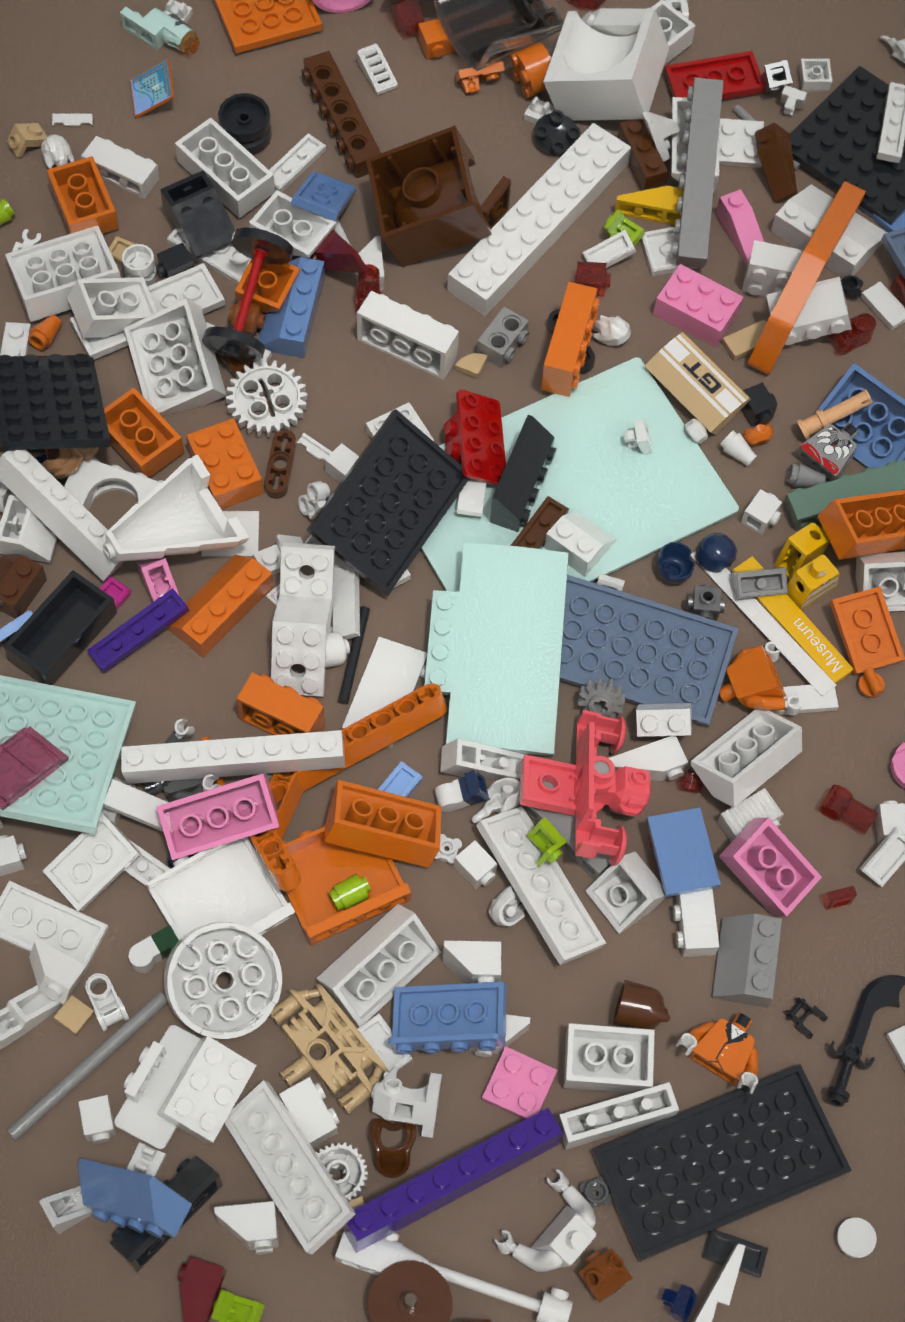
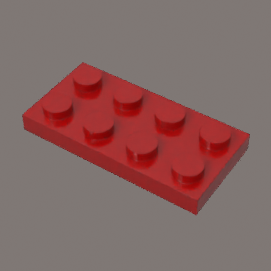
(738, 72)

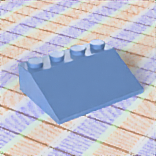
(879, 424)

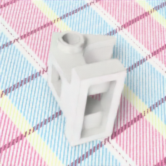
(390, 1093)

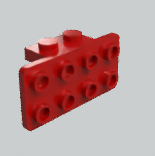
(476, 437)

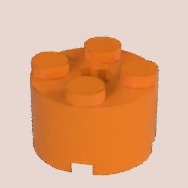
(530, 68)

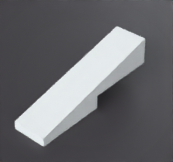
(722, 1287)

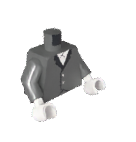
(180, 789)

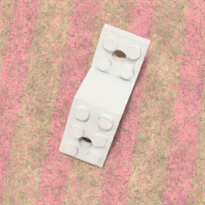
(303, 617)

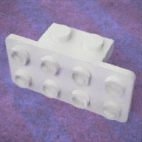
(151, 1085)

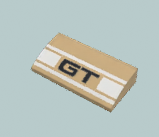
(698, 383)

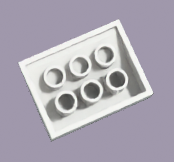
(803, 214)
(50, 269)
(172, 361)

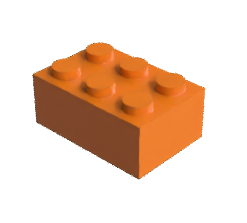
(82, 196)
(141, 434)
(228, 461)
(278, 708)

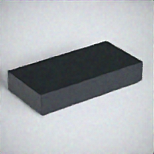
(721, 1244)

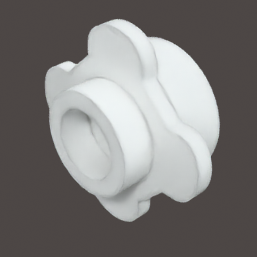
(453, 844)

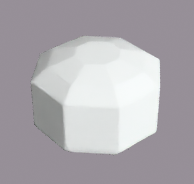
(696, 431)

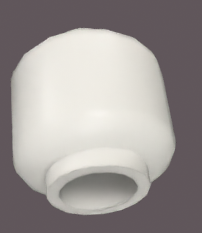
(336, 650)

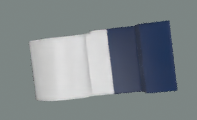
(462, 792)

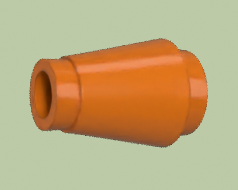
(44, 333)

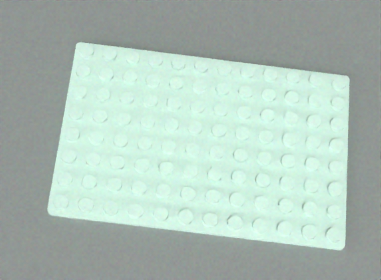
(625, 493)

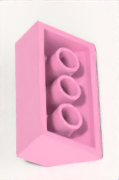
(218, 816)

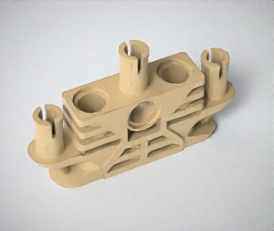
(341, 1034)

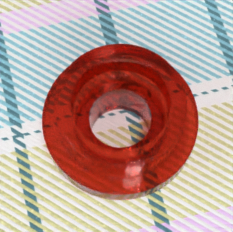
(690, 782)

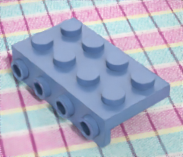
(449, 1017)

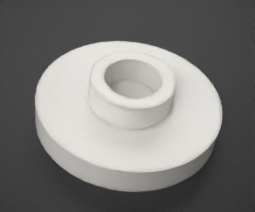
(856, 1237)

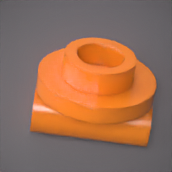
(871, 683)

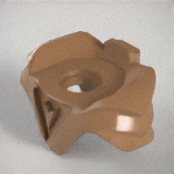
(66, 461)

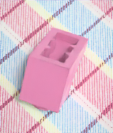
(156, 577)

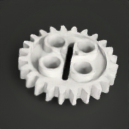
(245, 404)

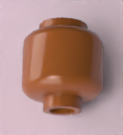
(254, 321)

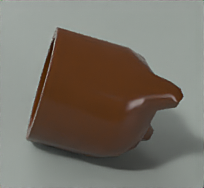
(640, 1007)

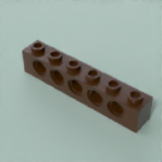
(341, 112)

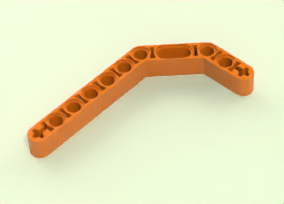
(805, 277)
(360, 741)

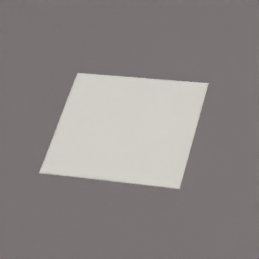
(250, 523)

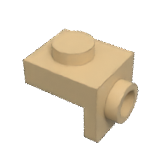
(25, 136)

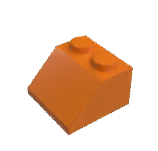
(272, 285)

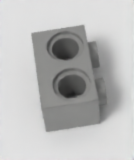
(499, 335)

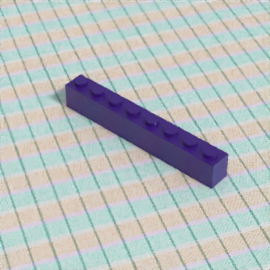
(452, 1179)

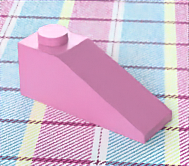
(739, 222)

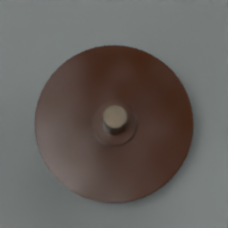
(410, 1294)

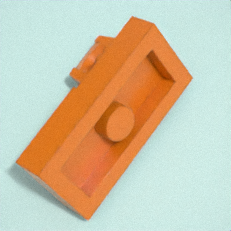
(470, 78)

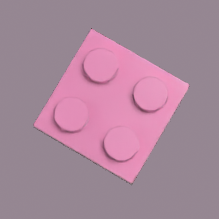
(519, 1084)

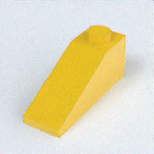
(651, 204)

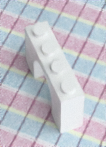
(98, 478)

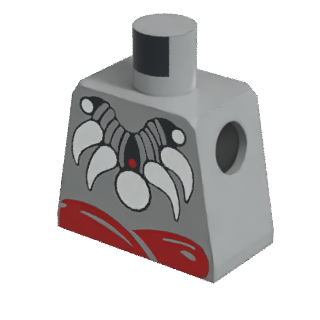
(830, 450)

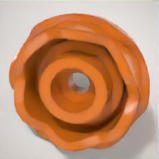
(758, 435)

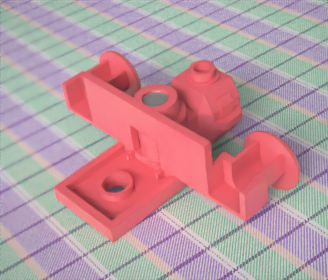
(588, 786)

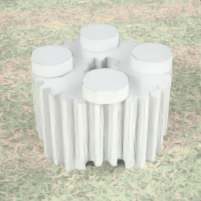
(346, 1159)

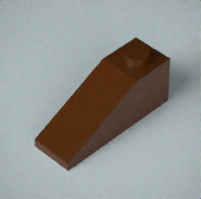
(777, 161)

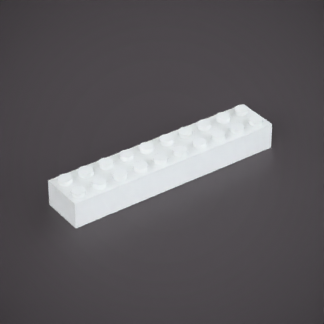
(538, 219)

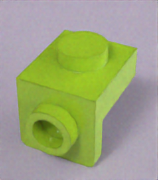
(618, 223)
(548, 841)
(236, 1308)

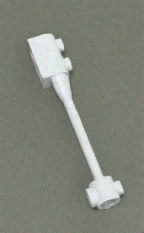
(388, 1251)

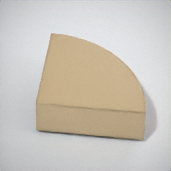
(471, 364)

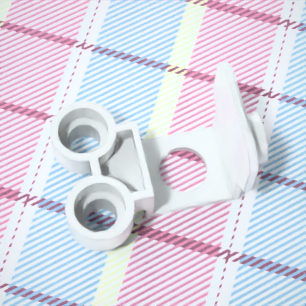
(312, 503)

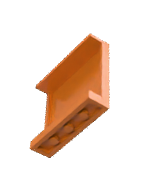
(326, 865)

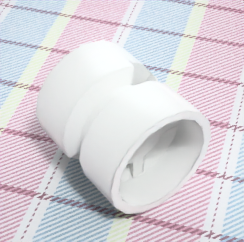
(139, 262)

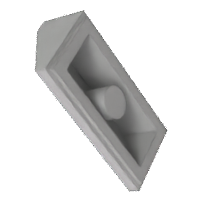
(760, 582)

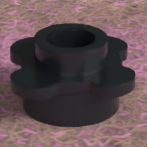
(851, 286)

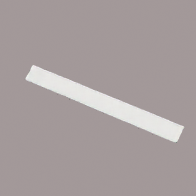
(774, 632)

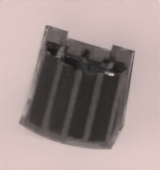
(495, 28)

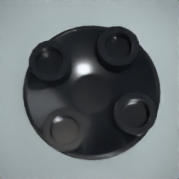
(555, 133)

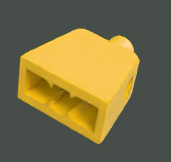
(809, 541)

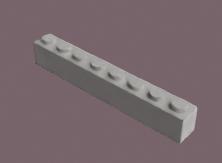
(699, 172)

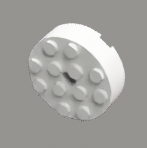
(193, 974)

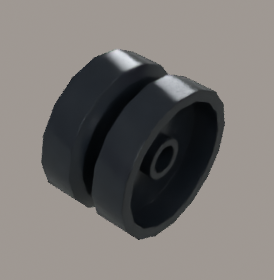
(247, 121)

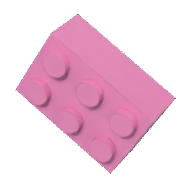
(698, 305)
(770, 866)

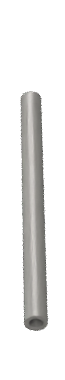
(87, 1066)

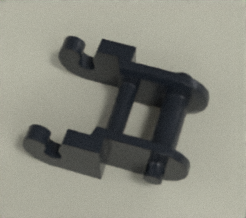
(801, 1003)

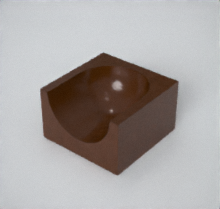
(426, 197)

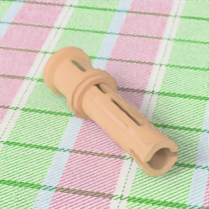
(823, 418)

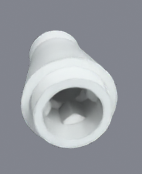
(738, 448)

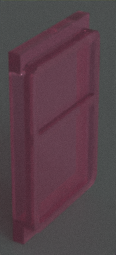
(26, 762)

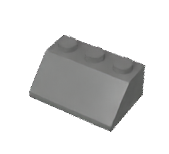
(747, 959)

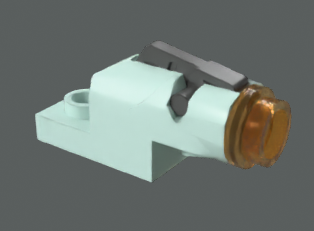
(160, 28)

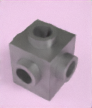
(706, 602)

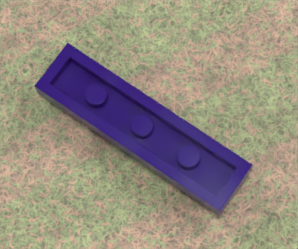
(138, 630)

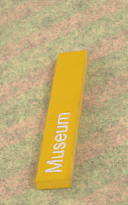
(802, 630)

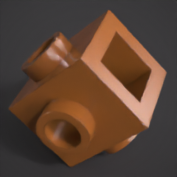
(604, 1274)

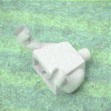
(564, 1237)

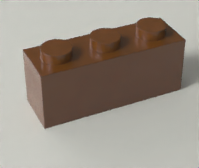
(644, 157)

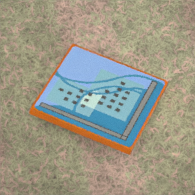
(152, 88)

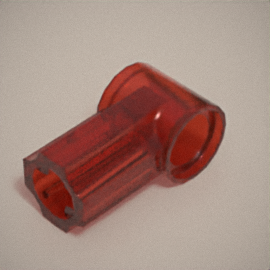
(841, 806)

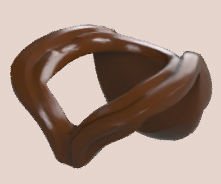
(392, 1161)

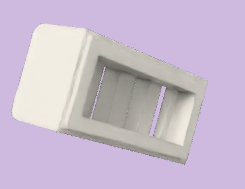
(373, 55)

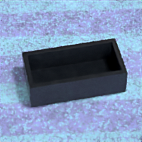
(60, 628)

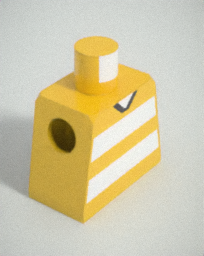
(816, 579)

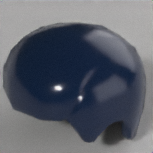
(716, 552)
(675, 562)

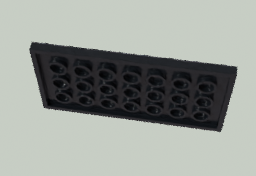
(720, 1162)

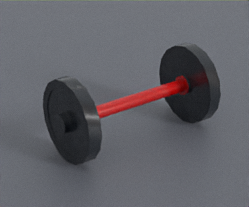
(262, 248)

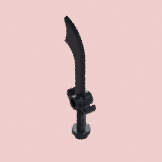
(878, 994)

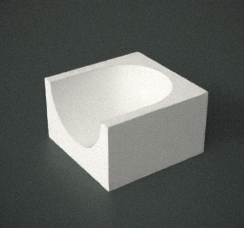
(606, 74)

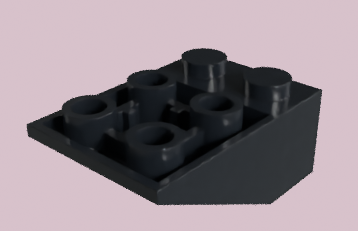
(198, 214)

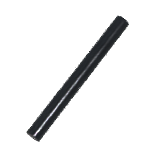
(353, 658)

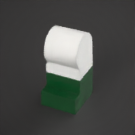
(152, 950)

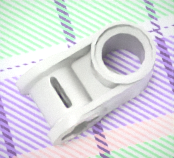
(108, 1005)

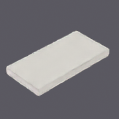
(224, 261)
(388, 677)
(33, 916)

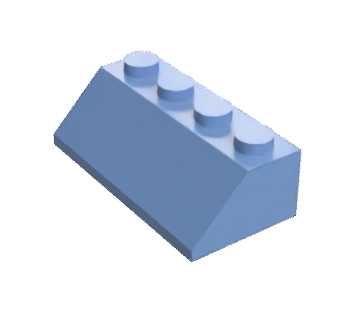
(290, 328)
(131, 1199)

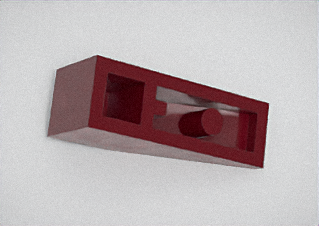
(339, 255)
(199, 1289)

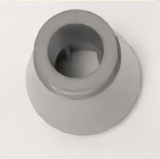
(803, 476)

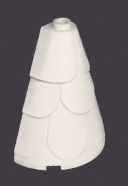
(174, 520)

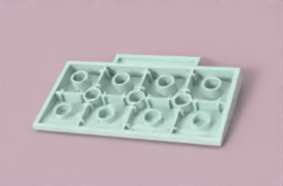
(501, 647)

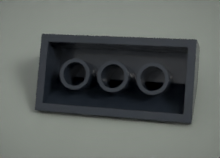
(522, 475)
(196, 1184)

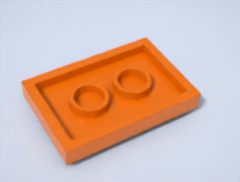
(867, 630)

